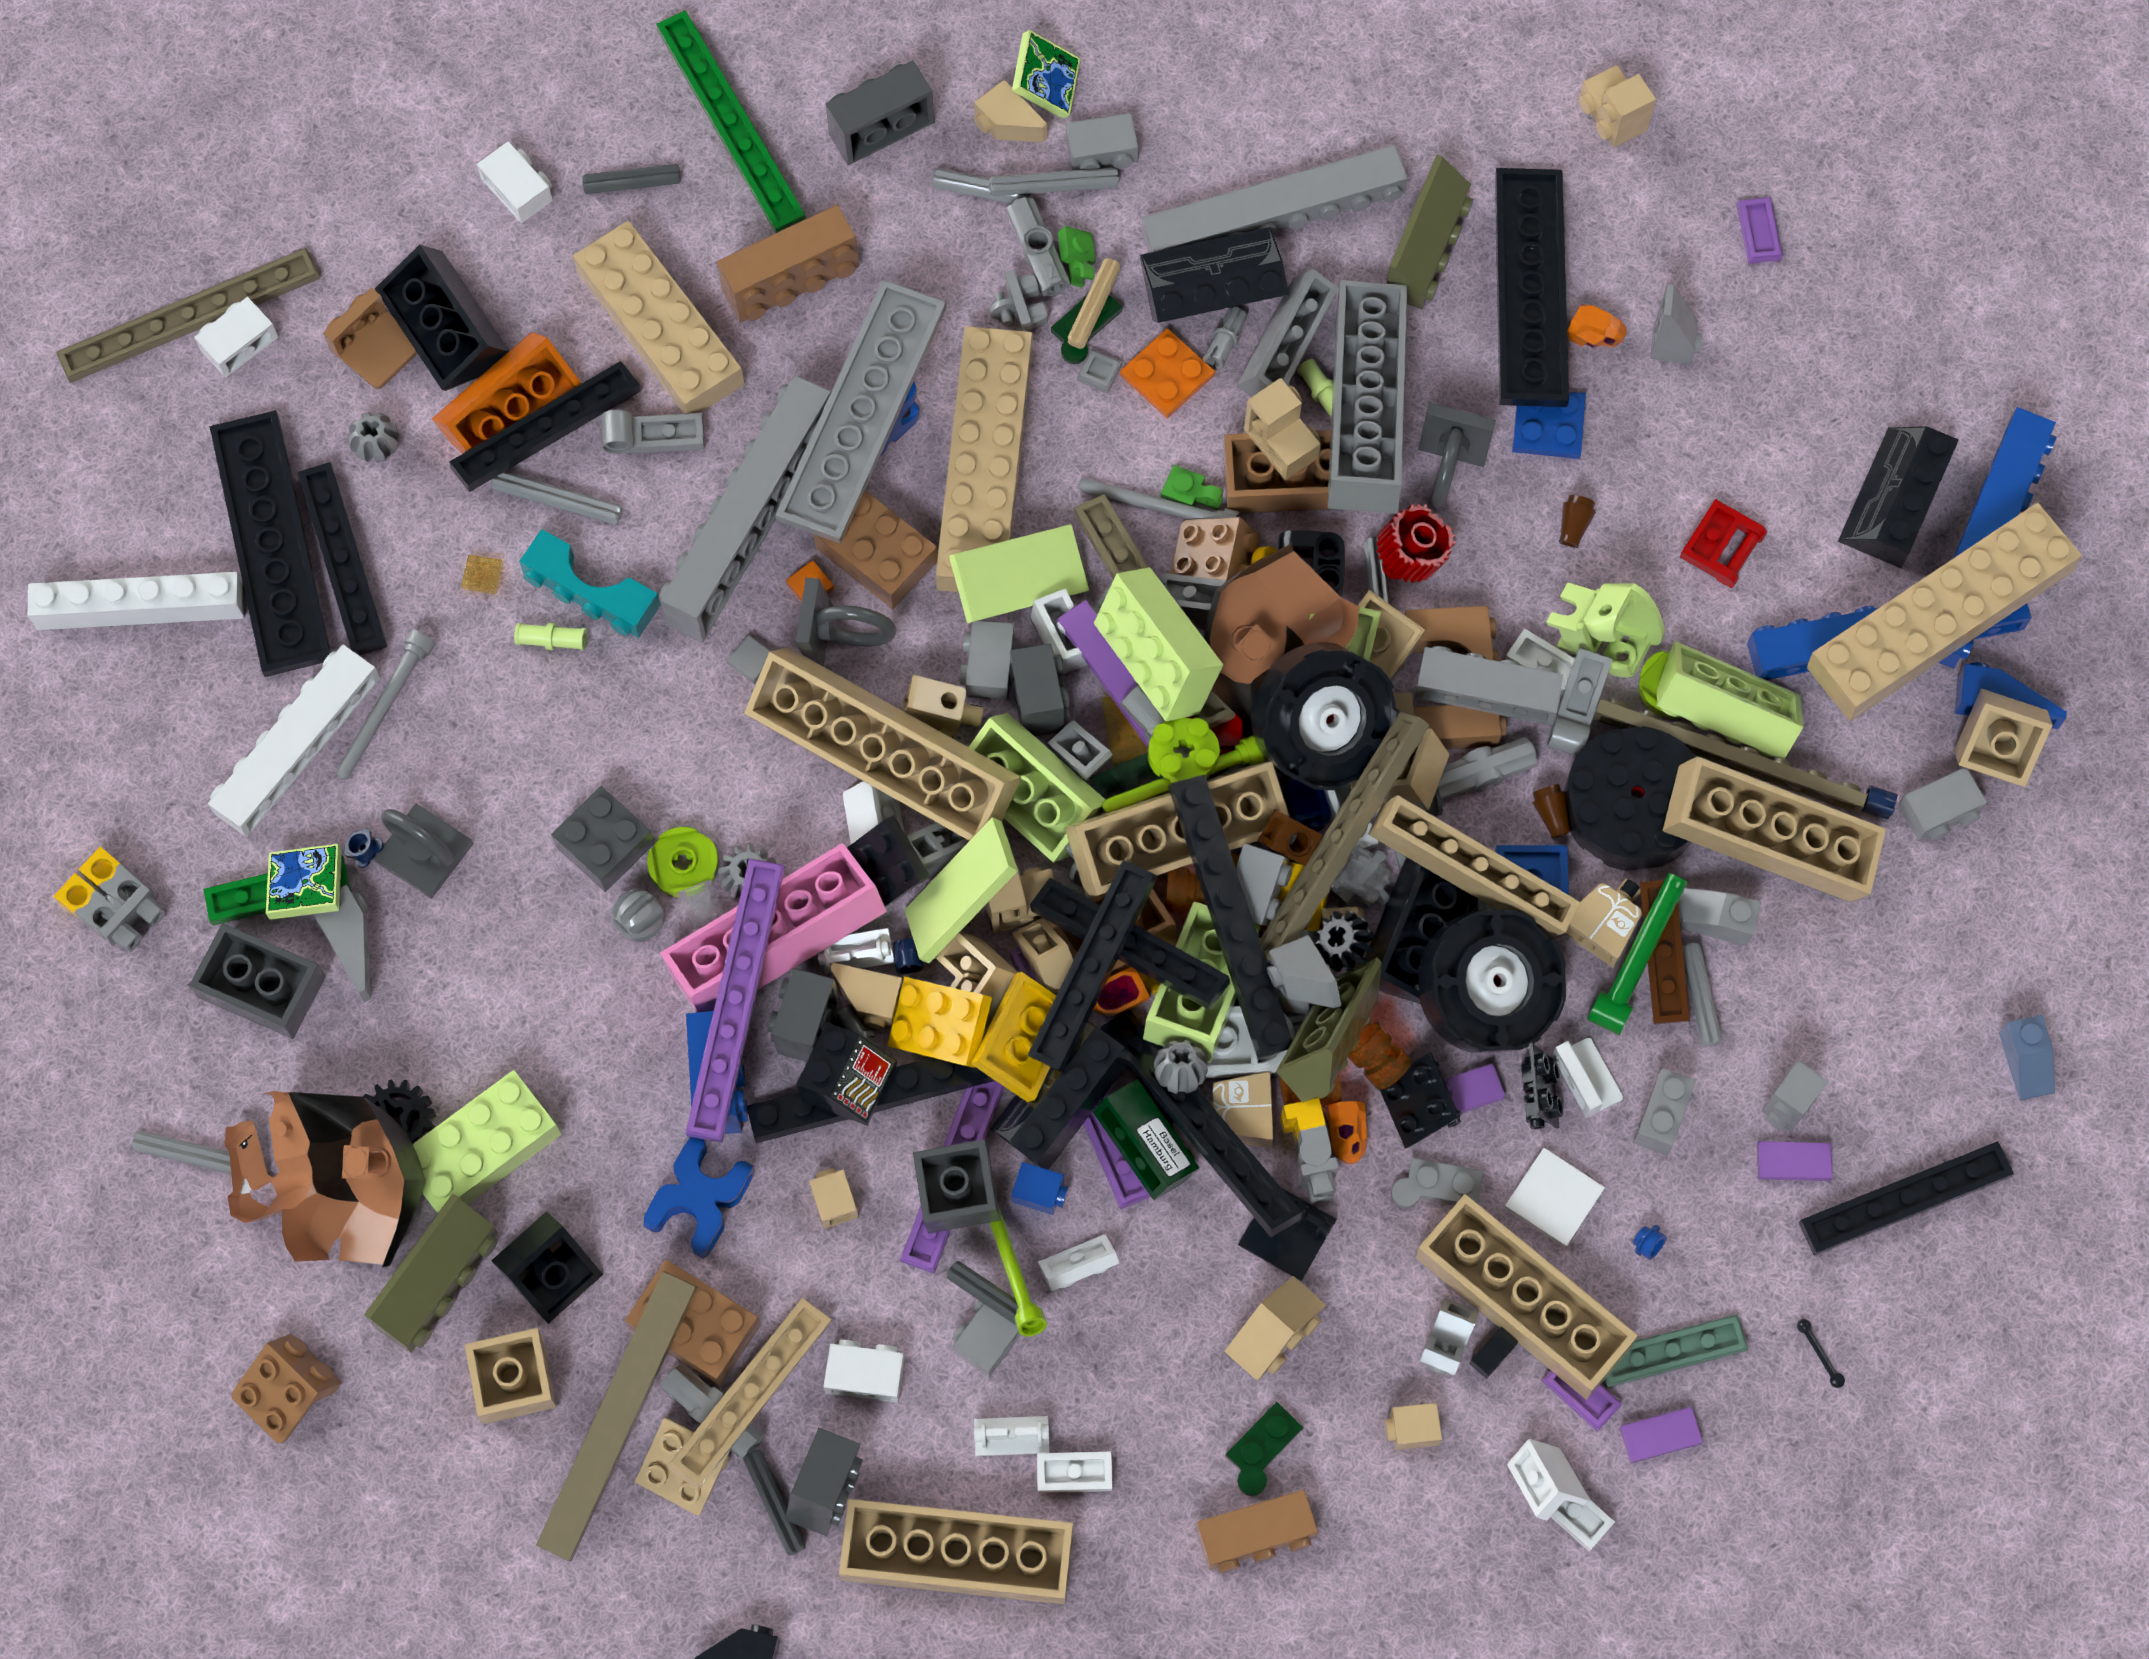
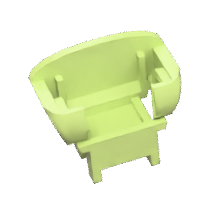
(1607, 617)

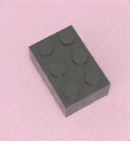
(880, 112)
(257, 980)

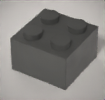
(1039, 689)
(603, 838)
(803, 1013)
(956, 1186)
(824, 1482)

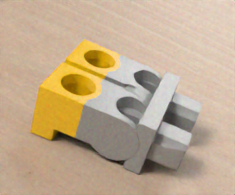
(118, 909)
(1313, 1145)

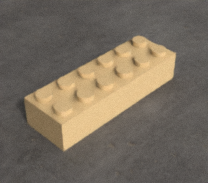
(658, 319)
(1774, 829)
(1151, 833)
(1526, 1296)
(956, 1551)

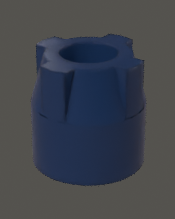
(1879, 802)
(905, 955)

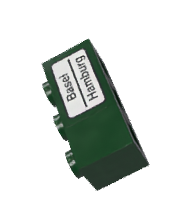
(1145, 1139)

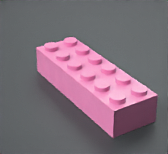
(812, 912)

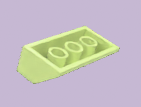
(1729, 701)

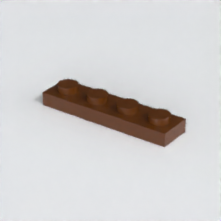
(1666, 964)

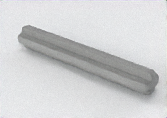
(1053, 181)
(557, 497)

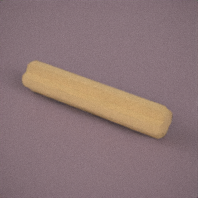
(1094, 303)

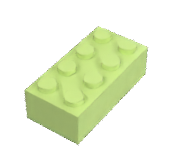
(1158, 644)
(1048, 791)
(1179, 1018)
(483, 1142)

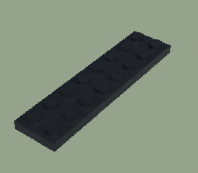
(1531, 288)
(270, 543)

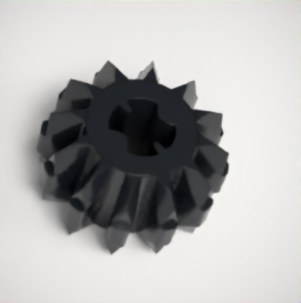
(1356, 936)

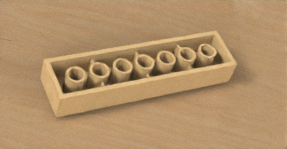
(984, 444)
(1943, 611)
(880, 743)

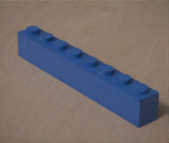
(2007, 486)
(1788, 648)

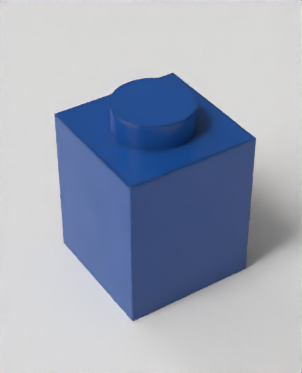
(1039, 1189)

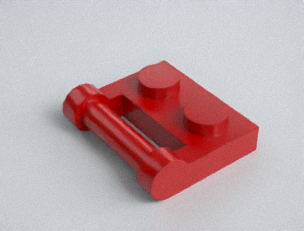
(1714, 536)

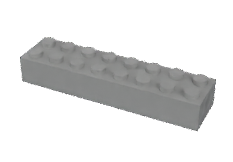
(1368, 397)
(743, 513)

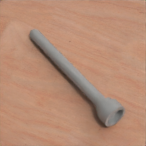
(1152, 502)
(416, 647)

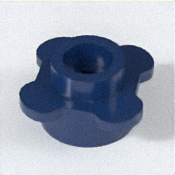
(358, 840)

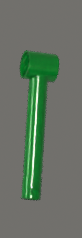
(1612, 1008)

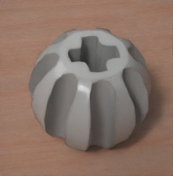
(367, 446)
(637, 915)
(1180, 1066)

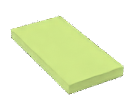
(1018, 572)
(961, 890)

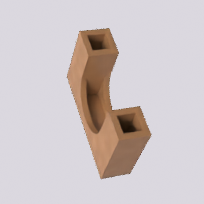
(1463, 632)

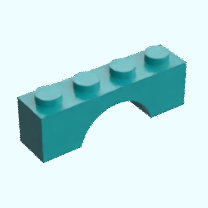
(625, 605)

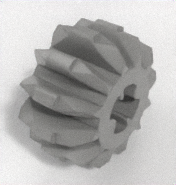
(734, 867)

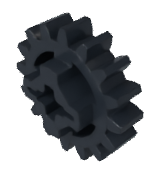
(407, 1110)

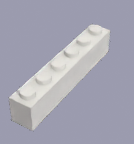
(136, 601)
(293, 740)

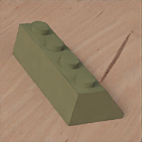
(1430, 232)
(1331, 1034)
(432, 1274)

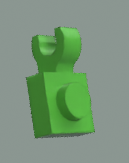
(1078, 251)
(1188, 488)

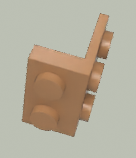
(370, 340)
(1214, 548)
(283, 1386)

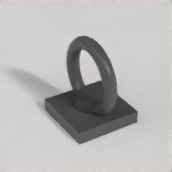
(1455, 437)
(819, 623)
(421, 848)

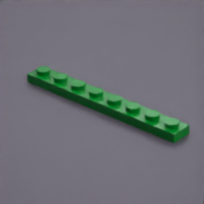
(730, 122)

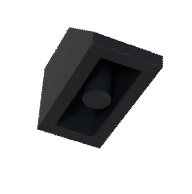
(745, 1644)

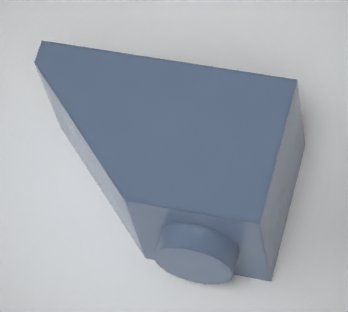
(2029, 1056)

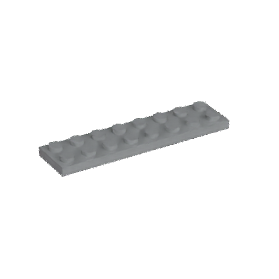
(861, 411)

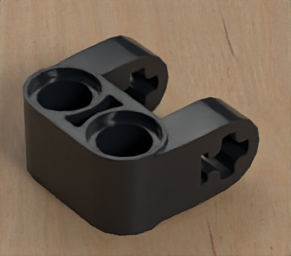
(1309, 544)

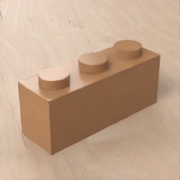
(1257, 1531)

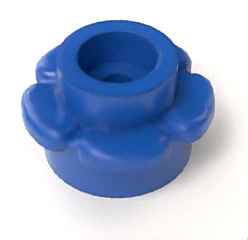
(1649, 1241)

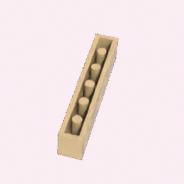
(1471, 865)

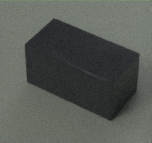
(1494, 1352)

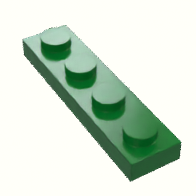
(245, 897)

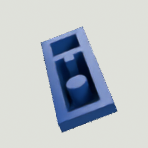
(1980, 675)

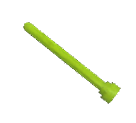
(1244, 753)
(1028, 1318)

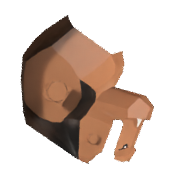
(1265, 616)
(340, 1175)

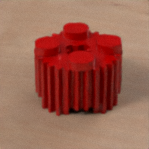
(1414, 544)

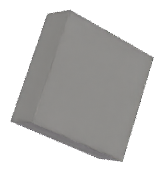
(1099, 371)
(749, 659)

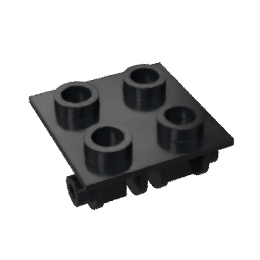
(1540, 1076)
(1421, 1102)
(1295, 1246)

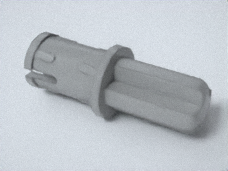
(1225, 337)

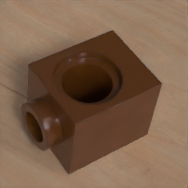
(1279, 831)

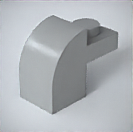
(1449, 1337)

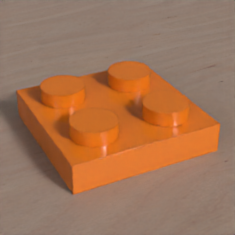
(1167, 373)

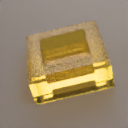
(482, 574)

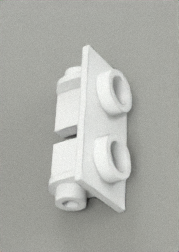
(859, 950)
(1011, 1436)

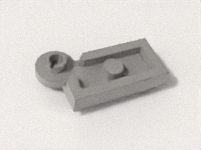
(1436, 1183)

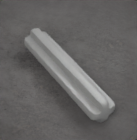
(969, 185)
(1701, 995)
(182, 1151)

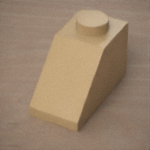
(1008, 116)
(1044, 953)
(870, 994)

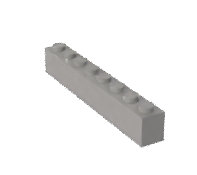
(1282, 201)

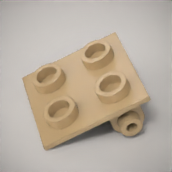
(661, 1480)

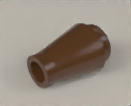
(1576, 517)
(1553, 810)

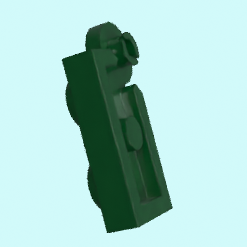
(1063, 327)
(1261, 1446)

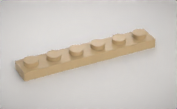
(749, 1394)

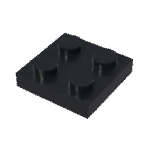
(889, 860)

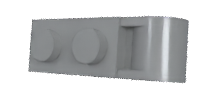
(651, 433)
(1579, 701)

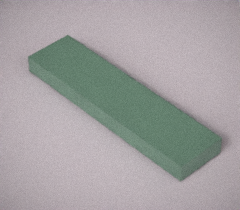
(1679, 1350)

